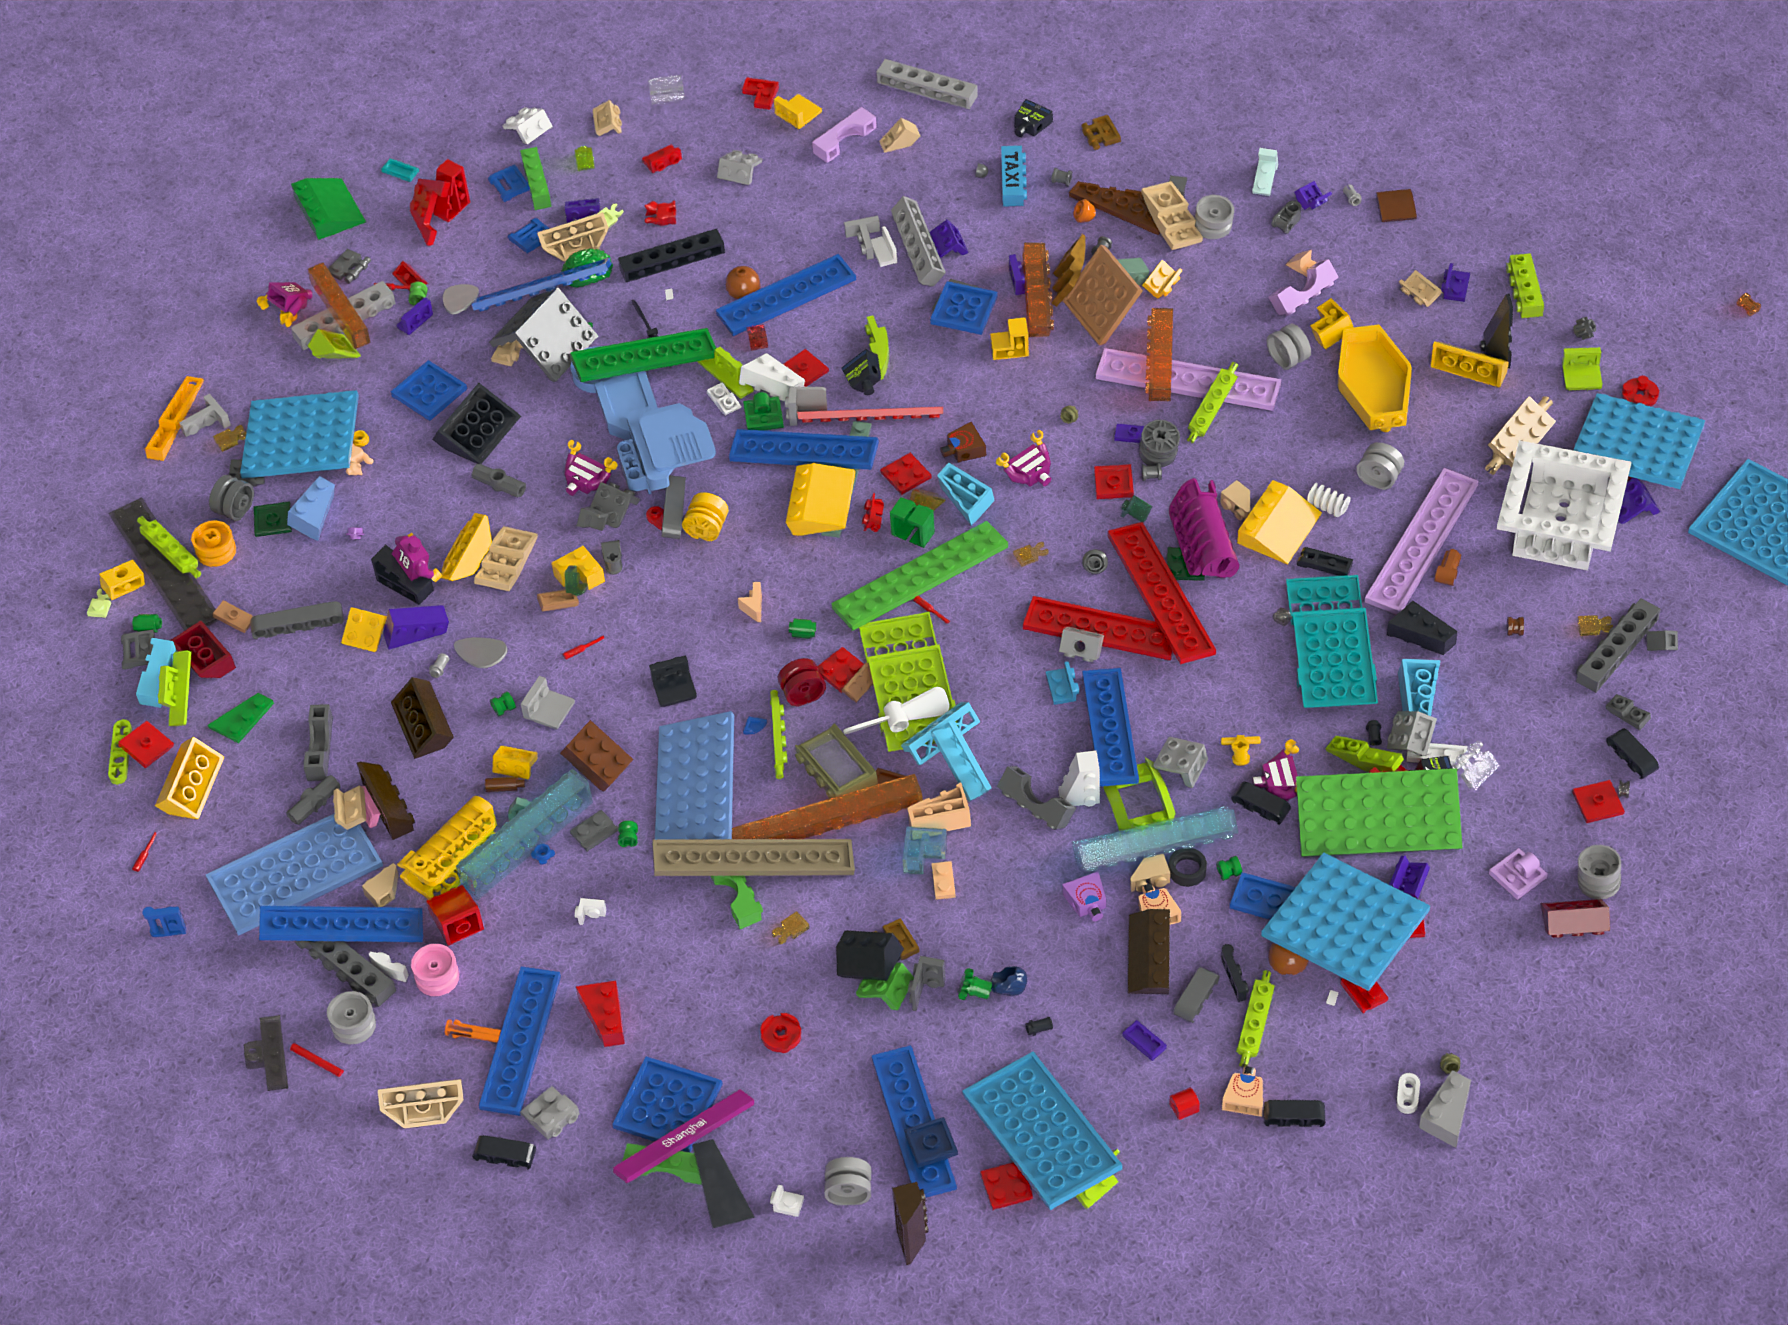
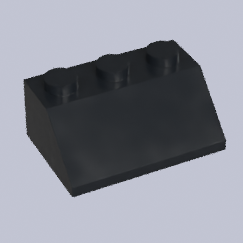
(867, 955)

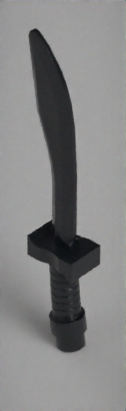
(650, 332)

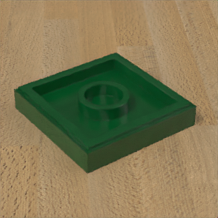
(271, 519)

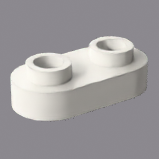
(1408, 1094)

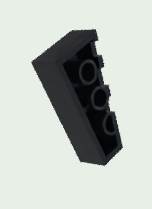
(721, 1192)

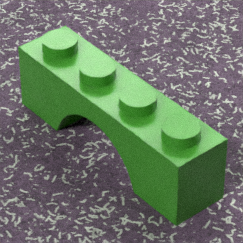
(536, 178)
(744, 908)
(680, 1164)

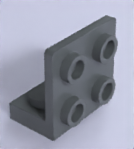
(929, 972)

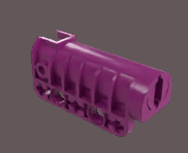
(1202, 531)

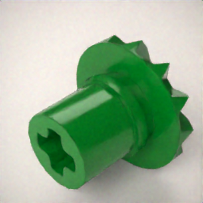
(973, 986)

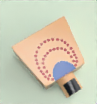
(1159, 900)
(1244, 1093)

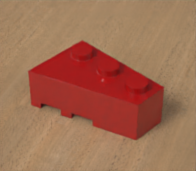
(458, 194)
(604, 1011)

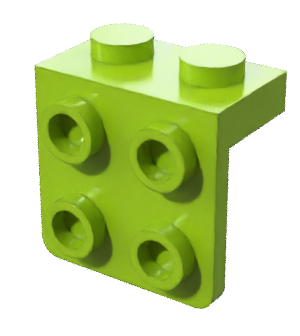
(1582, 368)

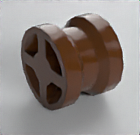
(1515, 626)

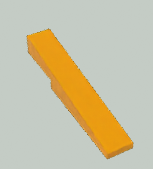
(169, 421)

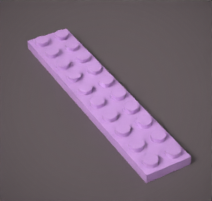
(1189, 379)
(1421, 541)

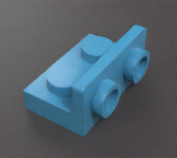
(1062, 684)

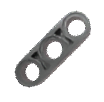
(1195, 994)

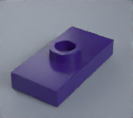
(1128, 433)
(1144, 1040)

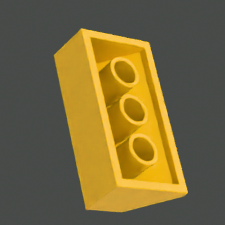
(1468, 364)
(189, 780)

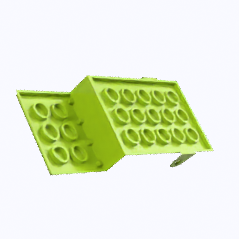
(904, 673)

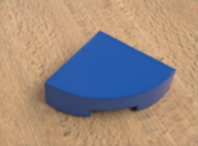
(754, 725)

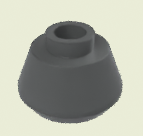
(1095, 561)

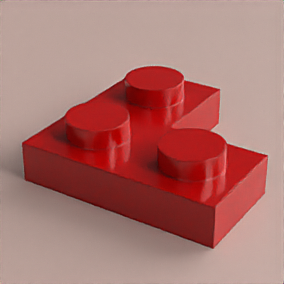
(763, 90)

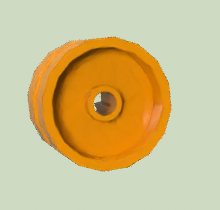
(213, 543)

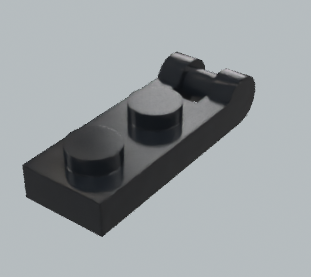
(1325, 562)
(1234, 973)

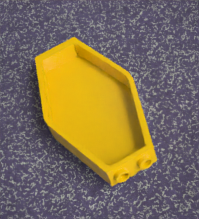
(1374, 377)

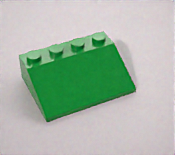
(327, 205)

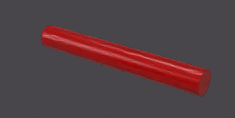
(316, 1060)

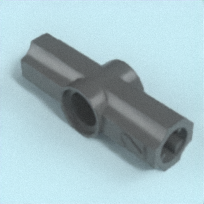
(498, 480)
(313, 799)

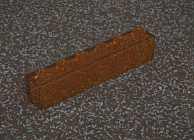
(1036, 289)
(339, 305)
(1160, 354)

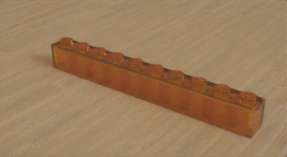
(835, 812)

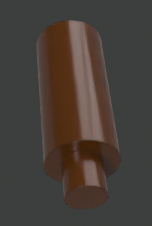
(503, 784)

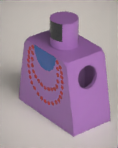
(1086, 896)

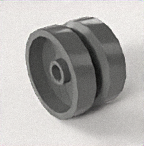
(231, 497)

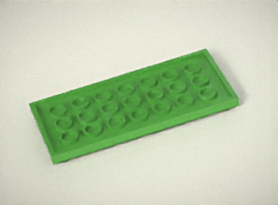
(1379, 812)

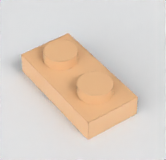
(943, 880)

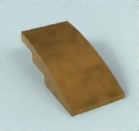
(1069, 270)

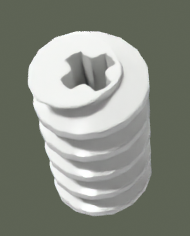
(1328, 501)

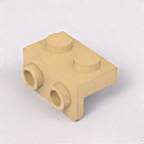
(1421, 288)

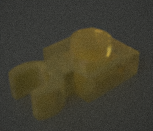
(228, 438)
(1028, 555)
(1592, 625)
(791, 926)

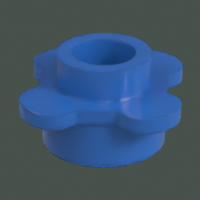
(542, 848)

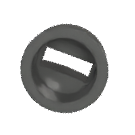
(982, 171)

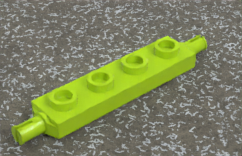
(1212, 402)
(169, 546)
(779, 740)
(1255, 1018)

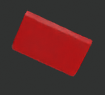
(407, 275)

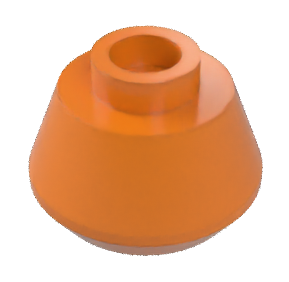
(1084, 211)

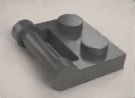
(142, 648)

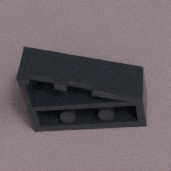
(394, 577)
(1422, 628)

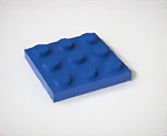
(964, 308)
(429, 390)

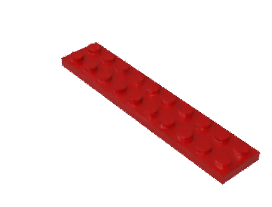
(1161, 593)

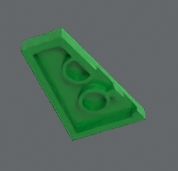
(242, 718)

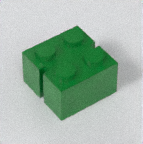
(907, 516)

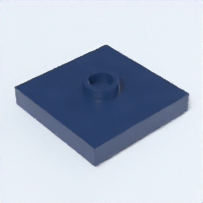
(931, 1142)

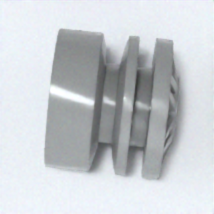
(1599, 871)

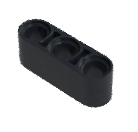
(1633, 752)
(1262, 802)
(1294, 1112)
(505, 1151)

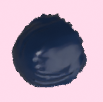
(1009, 981)

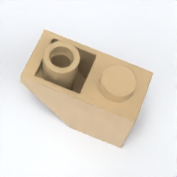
(900, 136)
(1236, 499)
(1153, 869)
(382, 887)

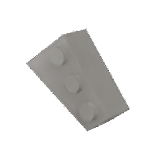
(1446, 1110)

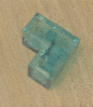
(923, 844)

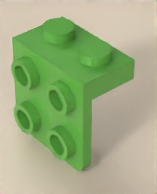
(891, 991)

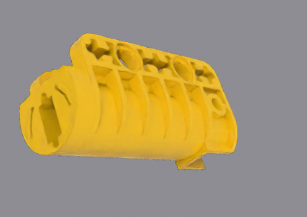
(447, 847)

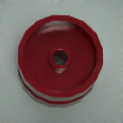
(801, 682)

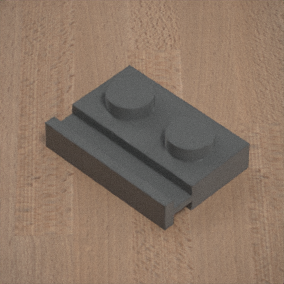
(594, 830)

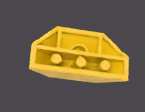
(468, 549)

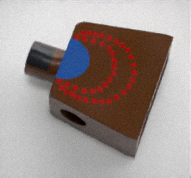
(964, 444)

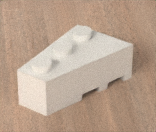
(1082, 782)

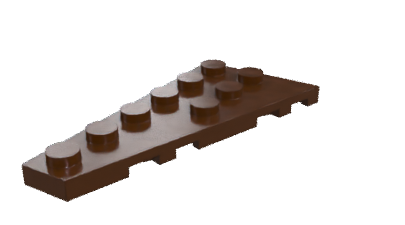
(1125, 205)

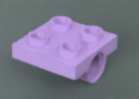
(1518, 873)

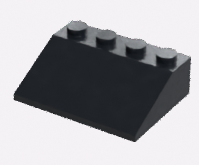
(476, 425)

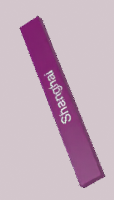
(683, 1136)

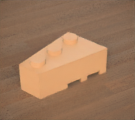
(943, 812)

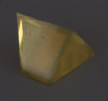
(926, 498)

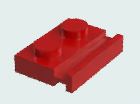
(1363, 998)

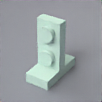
(1265, 171)

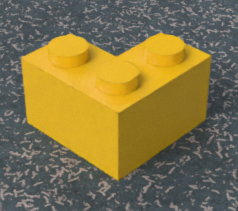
(1331, 325)
(1011, 343)
(587, 566)

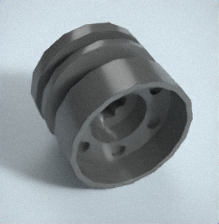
(1159, 443)

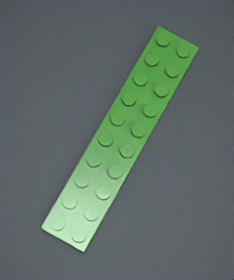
(919, 575)

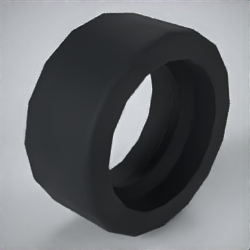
(1187, 879)

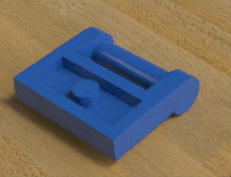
(513, 179)
(527, 237)
(170, 919)

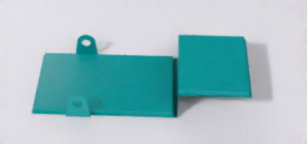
(1332, 643)

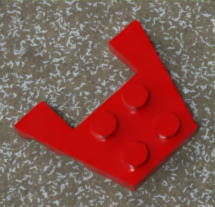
(423, 205)

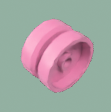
(435, 969)

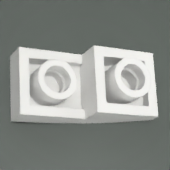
(723, 399)
(393, 970)

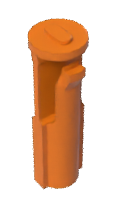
(475, 1032)

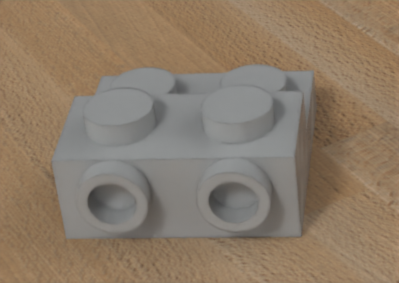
(550, 1112)

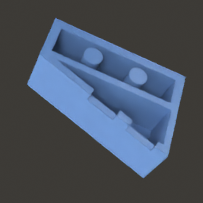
(312, 508)

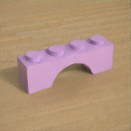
(858, 123)
(1318, 277)

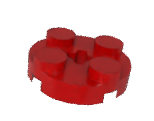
(1642, 383)
(778, 1023)

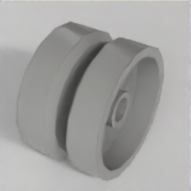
(1214, 216)
(1288, 346)
(1380, 465)
(351, 1017)
(847, 1181)

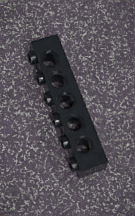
(671, 255)

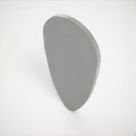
(459, 297)
(481, 651)

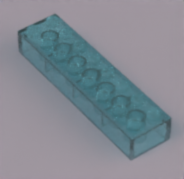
(521, 835)
(1155, 837)

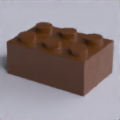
(596, 756)

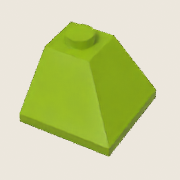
(331, 345)

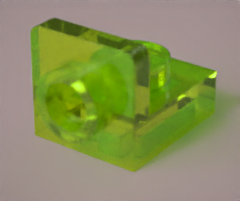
(584, 158)

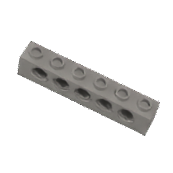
(927, 83)
(918, 241)
(366, 303)

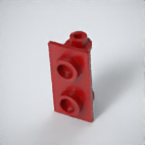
(873, 508)

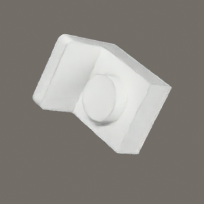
(589, 907)
(786, 1202)

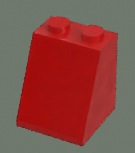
(455, 914)

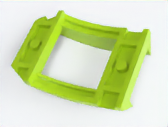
(1146, 773)

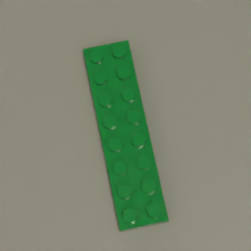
(643, 355)

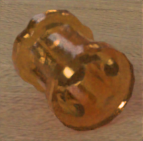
(1749, 304)

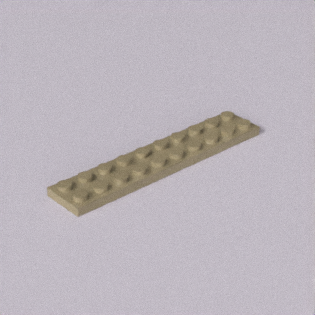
(752, 857)

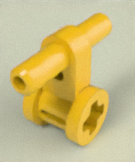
(1240, 746)

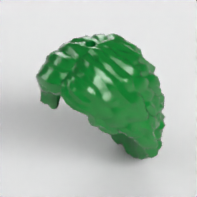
(585, 257)

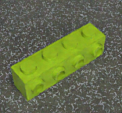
(1525, 285)

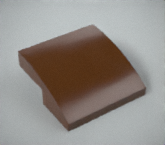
(1396, 205)

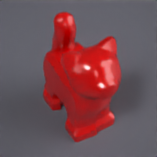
(664, 213)

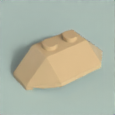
(574, 236)
(421, 1103)

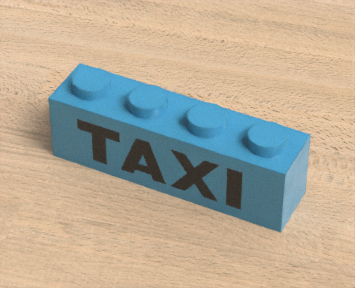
(1012, 176)

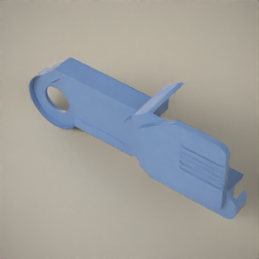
(653, 436)

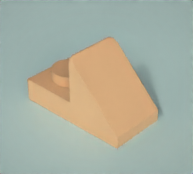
(1301, 262)
(752, 604)

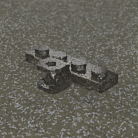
(269, 1053)

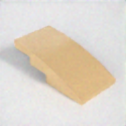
(1171, 215)
(505, 558)

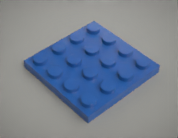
(664, 1099)

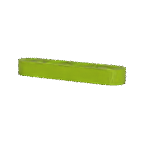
(117, 752)

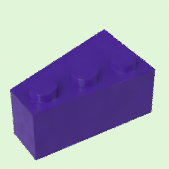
(414, 624)

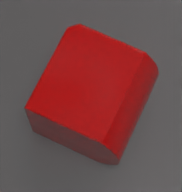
(1184, 1103)

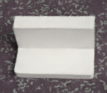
(884, 249)

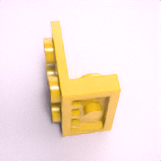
(796, 111)
(363, 629)

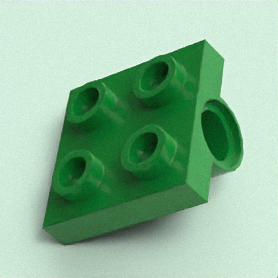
(763, 412)

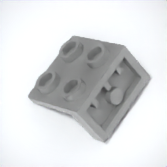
(545, 705)
(1411, 732)
(1182, 758)

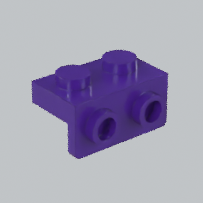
(1311, 196)
(1409, 876)

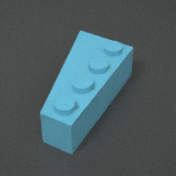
(1418, 684)

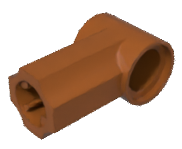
(1448, 569)

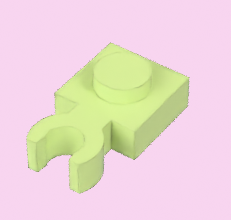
(611, 215)
(100, 606)

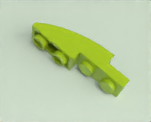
(878, 343)
(1362, 756)

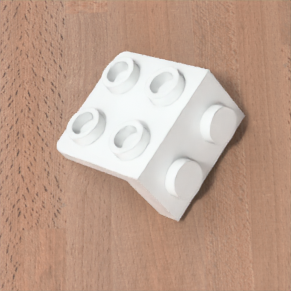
(529, 123)

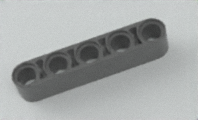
(673, 507)
(296, 619)

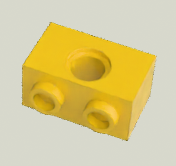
(122, 579)

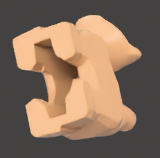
(356, 458)

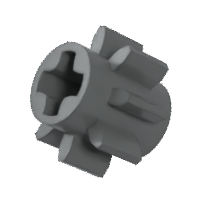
(1584, 328)

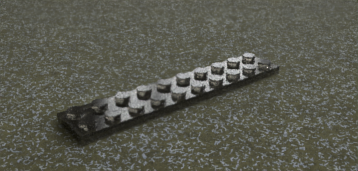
(177, 589)

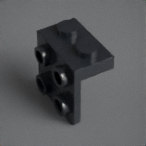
(672, 681)

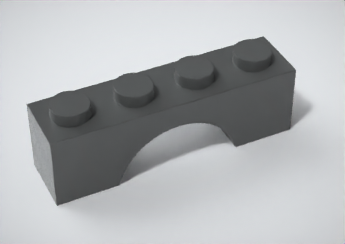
(320, 728)
(1017, 785)

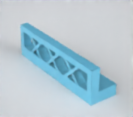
(925, 735)
(961, 760)

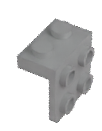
(738, 167)
(804, 400)

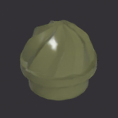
(1069, 414)
(1450, 1062)

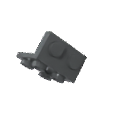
(614, 502)

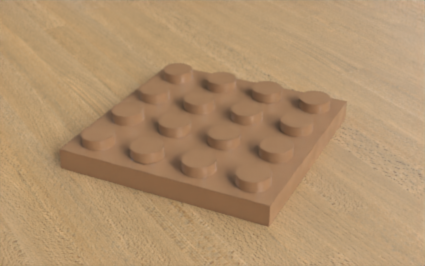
(1102, 295)

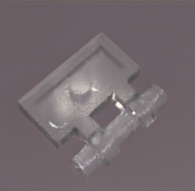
(665, 86)
(1480, 770)

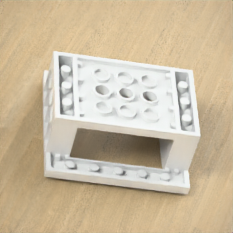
(1557, 478)

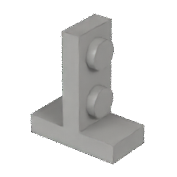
(861, 229)
(205, 417)

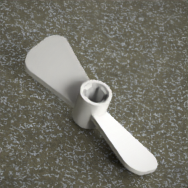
(929, 704)

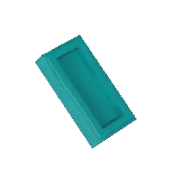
(400, 170)

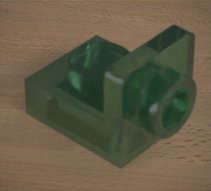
(1136, 508)
(572, 580)

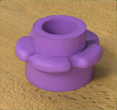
(355, 533)

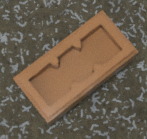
(556, 600)
(233, 616)
(859, 683)

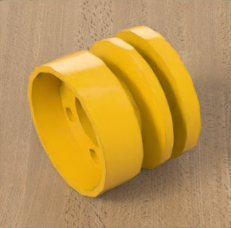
(705, 516)

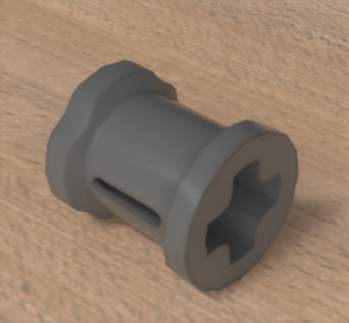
(1061, 176)
(1102, 241)
(1150, 472)

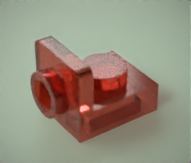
(757, 337)

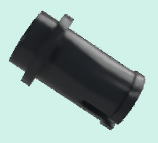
(1373, 728)
(1037, 1026)

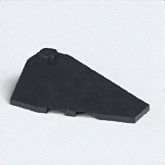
(1498, 332)

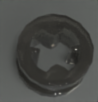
(1282, 616)
(1623, 789)

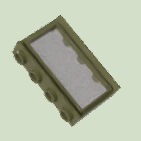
(835, 763)

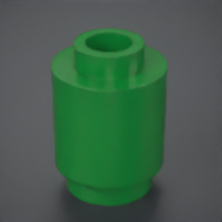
(147, 622)
(802, 628)

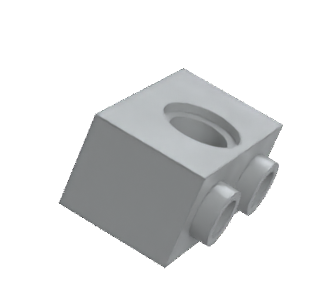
(1092, 641)

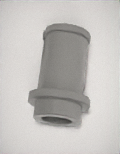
(1353, 197)
(437, 668)

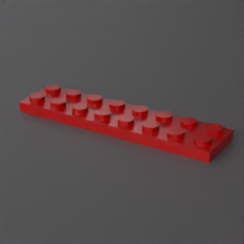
(1119, 630)

